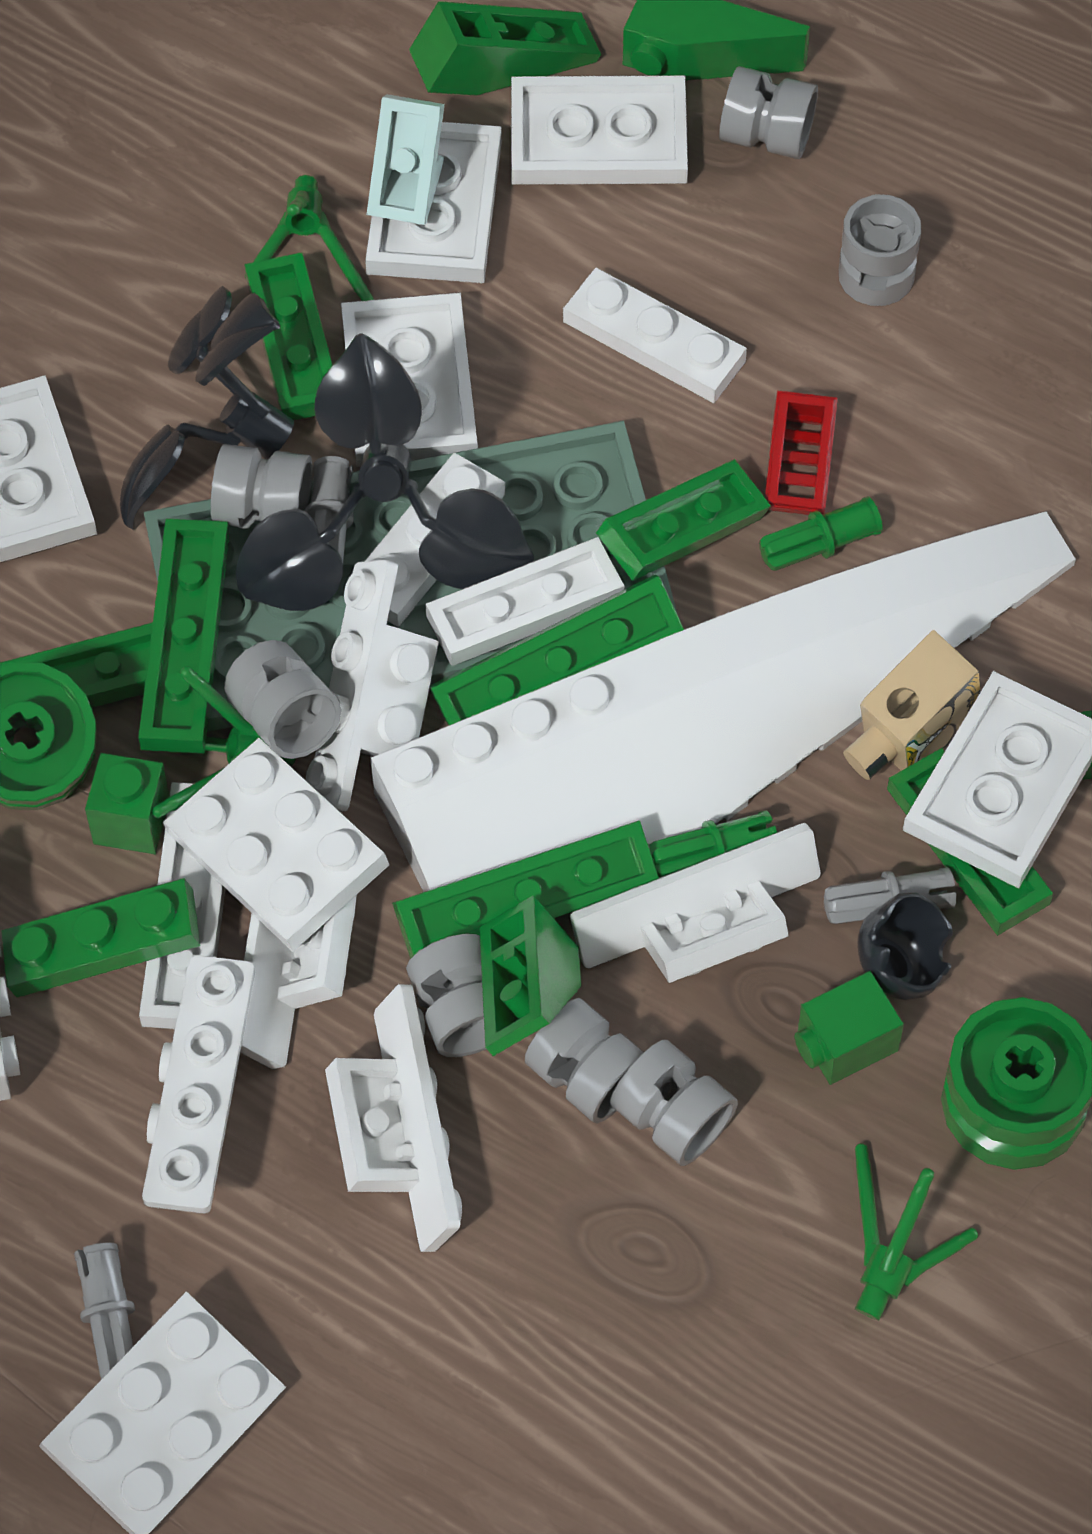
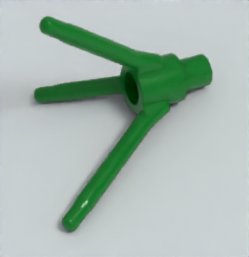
(306, 217)
(239, 739)
(887, 1266)

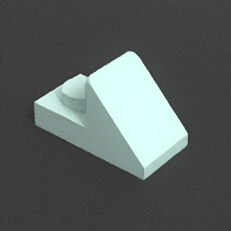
(406, 159)

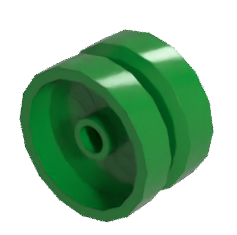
(66, 736)
(1018, 1083)

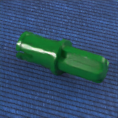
(821, 534)
(708, 842)

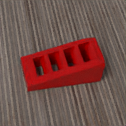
(809, 410)

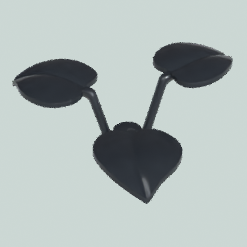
(376, 403)
(246, 414)

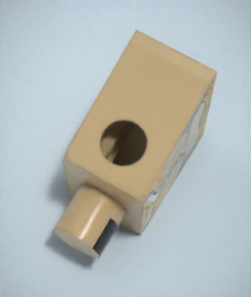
(915, 708)

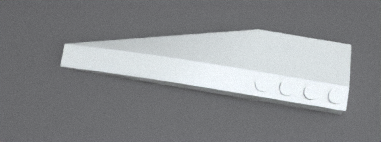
(698, 715)

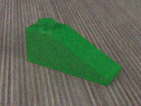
(710, 39)
(484, 46)
(526, 973)

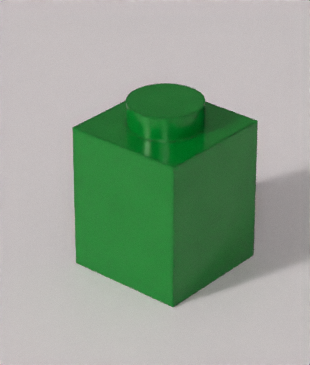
(123, 803)
(848, 1028)

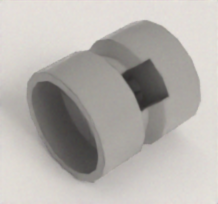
(768, 112)
(879, 250)
(254, 488)
(282, 699)
(450, 987)
(583, 1057)
(696, 1106)

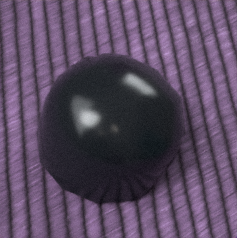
(905, 946)

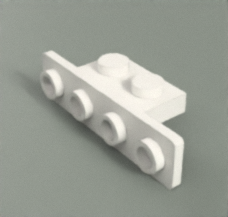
(379, 682)
(703, 910)
(291, 981)
(198, 1085)
(392, 1121)

